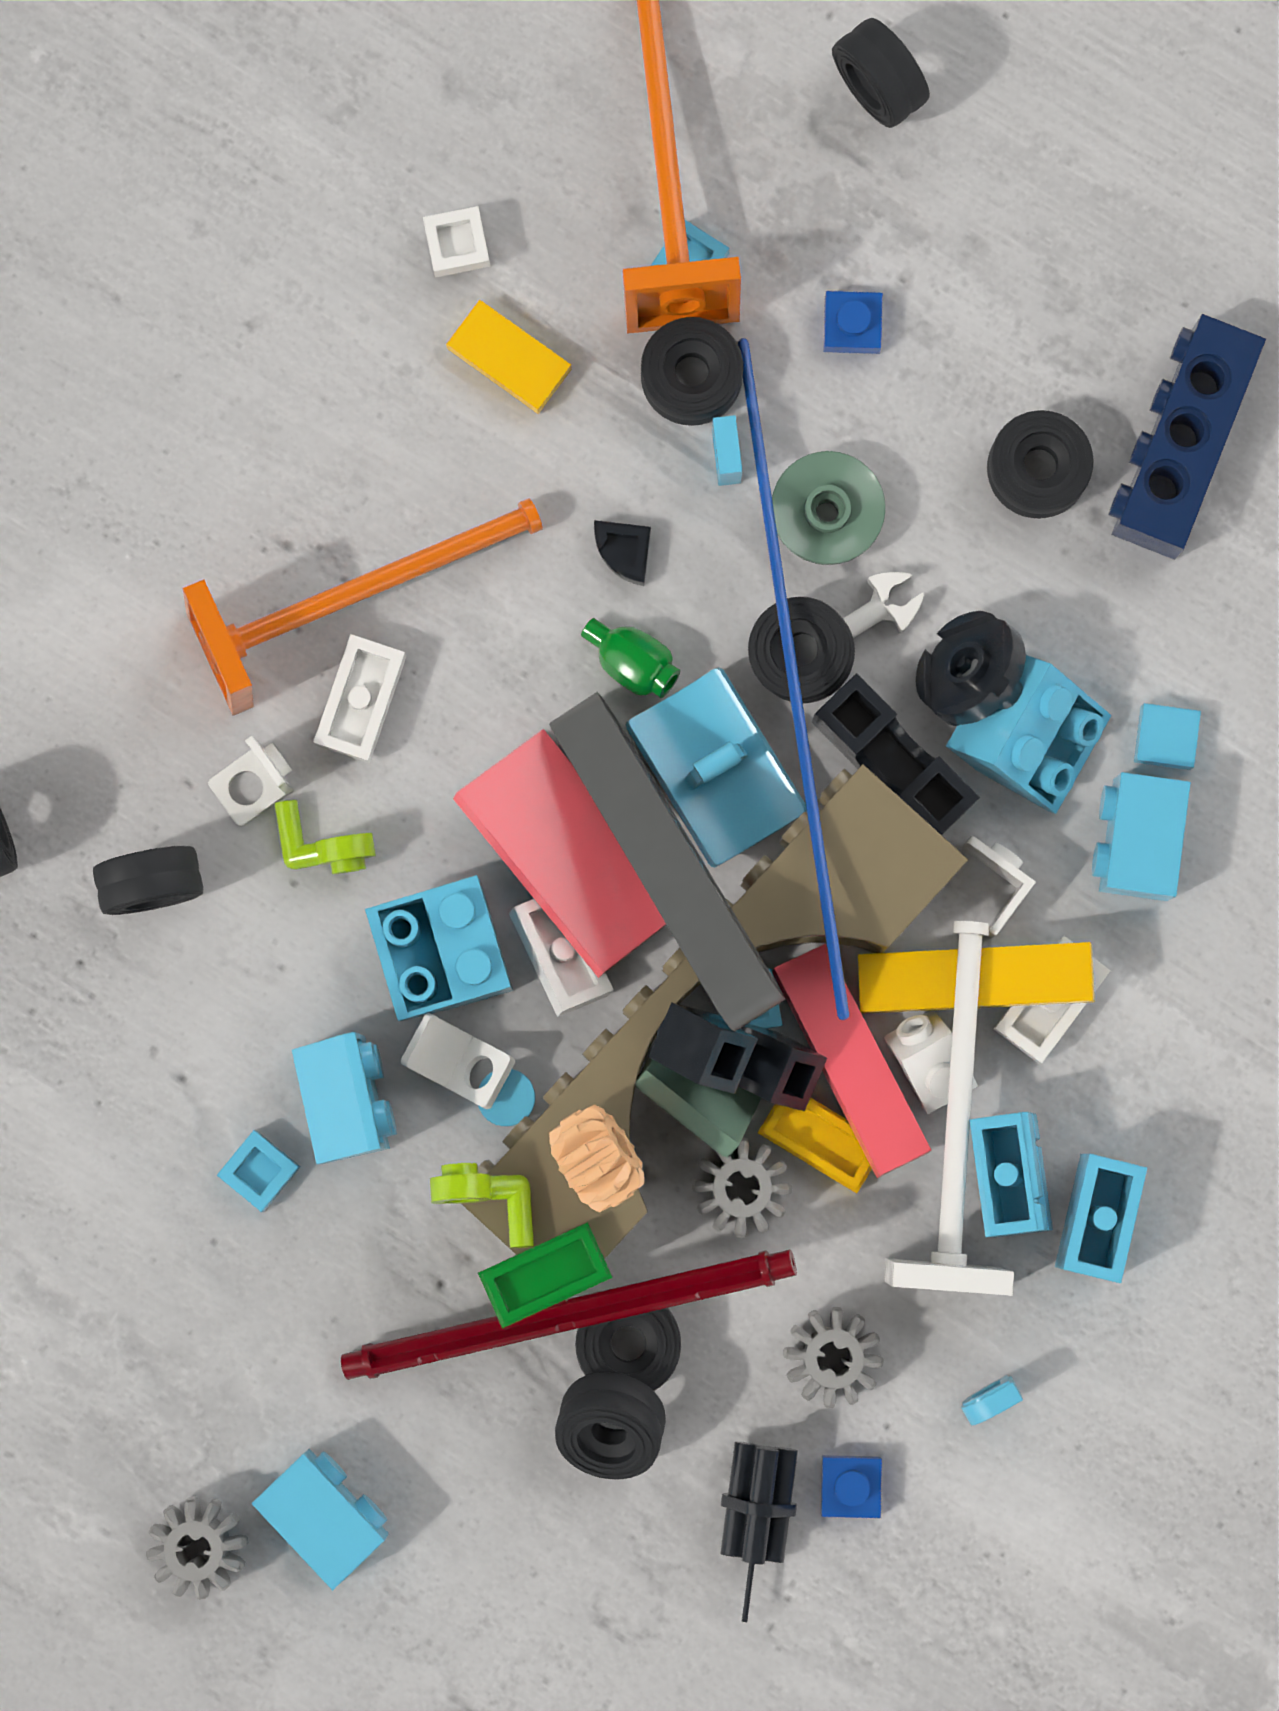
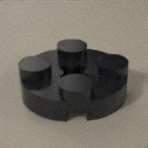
(991, 683)

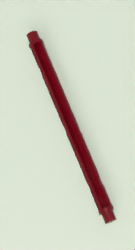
(571, 1314)

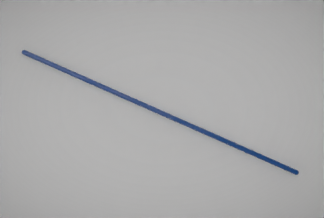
(794, 685)

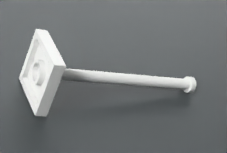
(948, 1266)

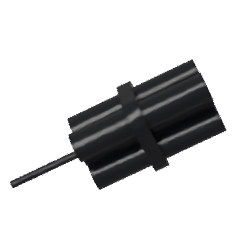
(758, 1507)

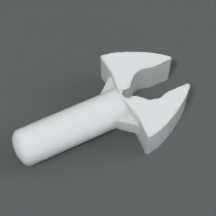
(876, 611)

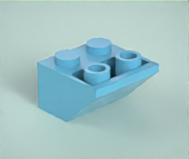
(1038, 740)
(439, 949)
(343, 1097)

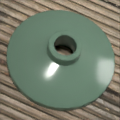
(834, 480)

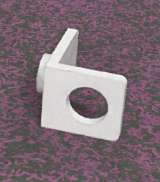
(268, 766)
(1007, 866)
(448, 1056)

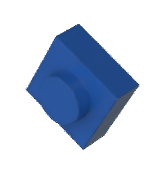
(852, 322)
(851, 1486)

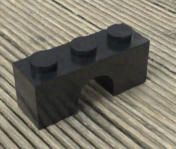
(871, 736)
(751, 1058)

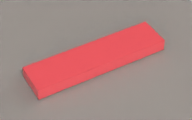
(853, 1064)

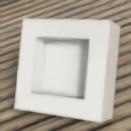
(456, 241)

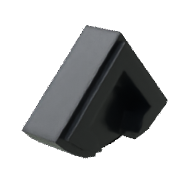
(624, 549)

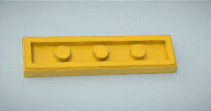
(1007, 978)

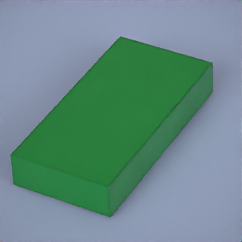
(545, 1275)

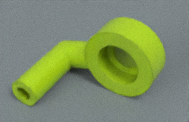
(342, 852)
(463, 1184)

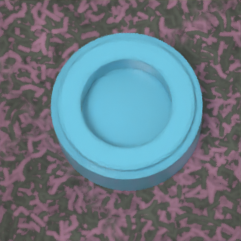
(513, 1101)

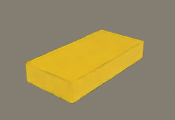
(509, 356)
(820, 1140)

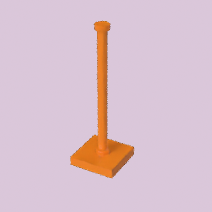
(680, 287)
(227, 644)

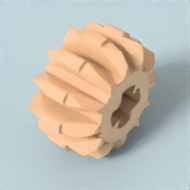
(596, 1158)

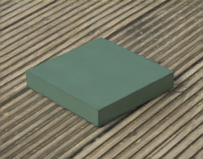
(709, 1113)

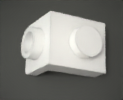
(924, 1053)

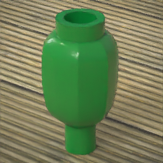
(633, 658)

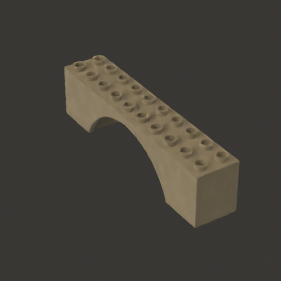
(881, 877)

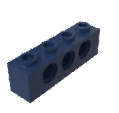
(1230, 359)

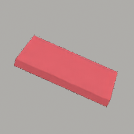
(562, 851)

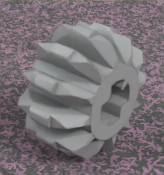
(736, 1206)
(825, 1375)
(198, 1568)

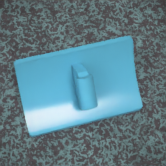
(716, 767)

